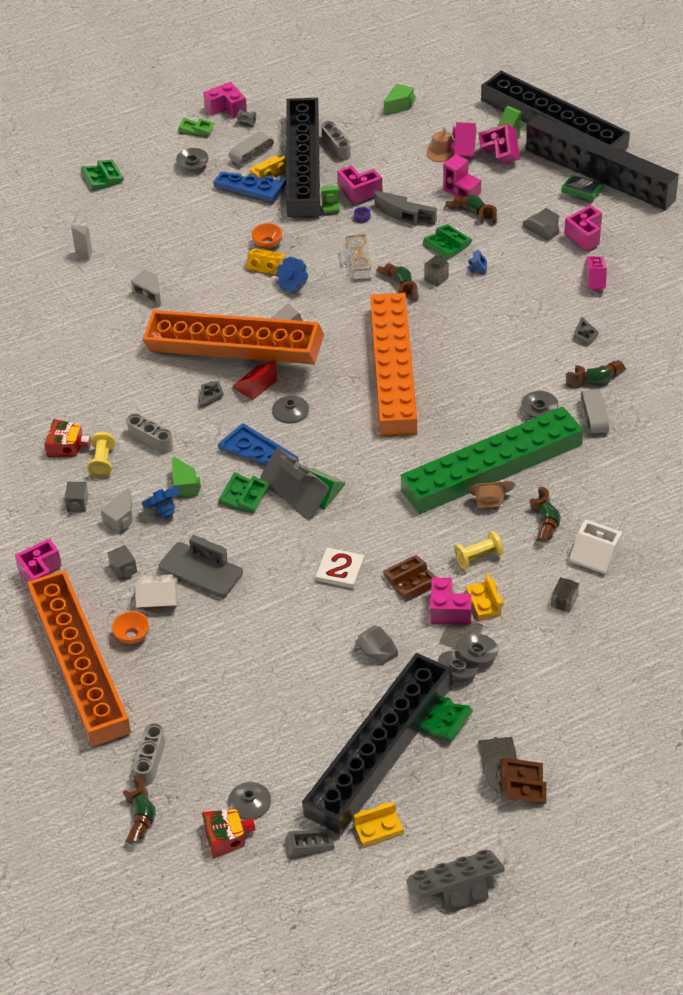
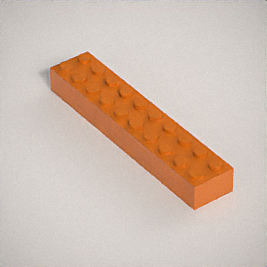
(234, 337)
(393, 365)
(79, 658)

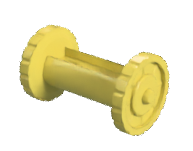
(99, 465)
(492, 544)

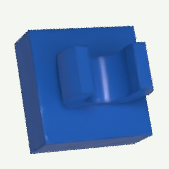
(478, 263)

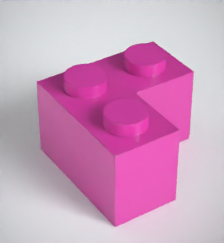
(224, 98)
(464, 139)
(502, 141)
(457, 180)
(359, 186)
(584, 227)
(38, 560)
(449, 606)

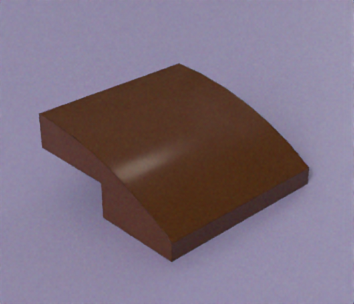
(409, 577)
(522, 780)

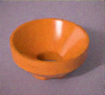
(267, 232)
(129, 622)

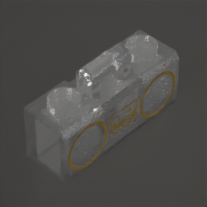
(357, 257)

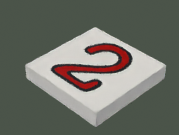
(340, 568)

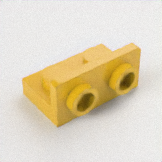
(269, 167)
(264, 260)
(485, 598)
(377, 824)

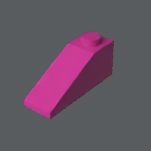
(596, 273)

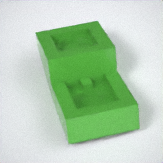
(194, 128)

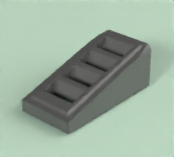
(300, 849)

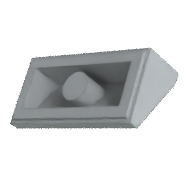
(82, 241)

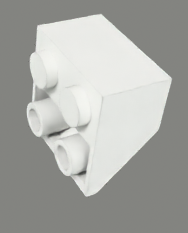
(596, 546)
(156, 592)

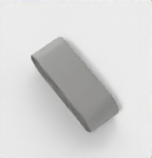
(336, 140)
(251, 148)
(594, 411)
(149, 433)
(149, 753)

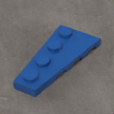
(251, 186)
(250, 445)

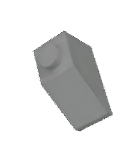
(147, 287)
(118, 512)

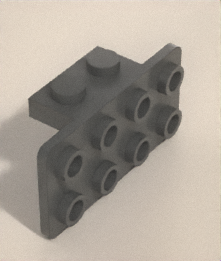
(294, 482)
(202, 565)
(458, 881)

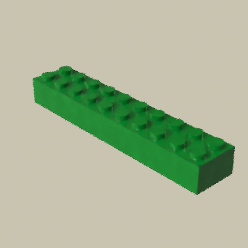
(491, 459)

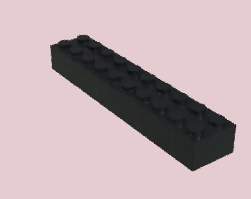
(507, 90)
(302, 157)
(602, 162)
(377, 743)

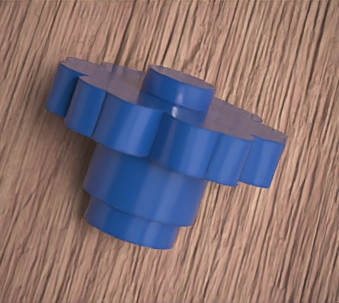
(292, 274)
(162, 502)

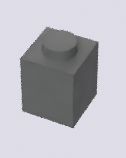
(76, 496)
(122, 562)

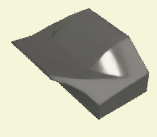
(543, 224)
(377, 644)

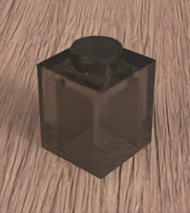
(436, 271)
(564, 594)

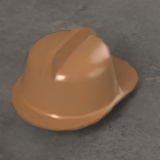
(440, 146)
(491, 494)

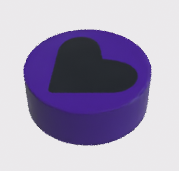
(362, 214)

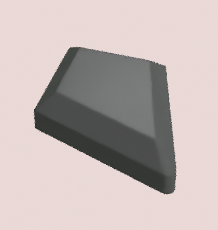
(585, 332)
(210, 392)

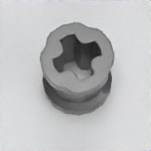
(246, 117)

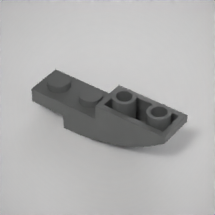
(404, 211)

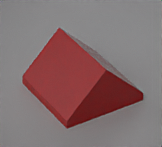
(257, 380)

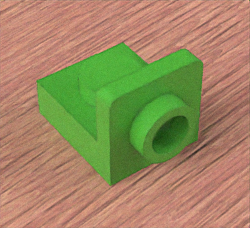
(330, 199)

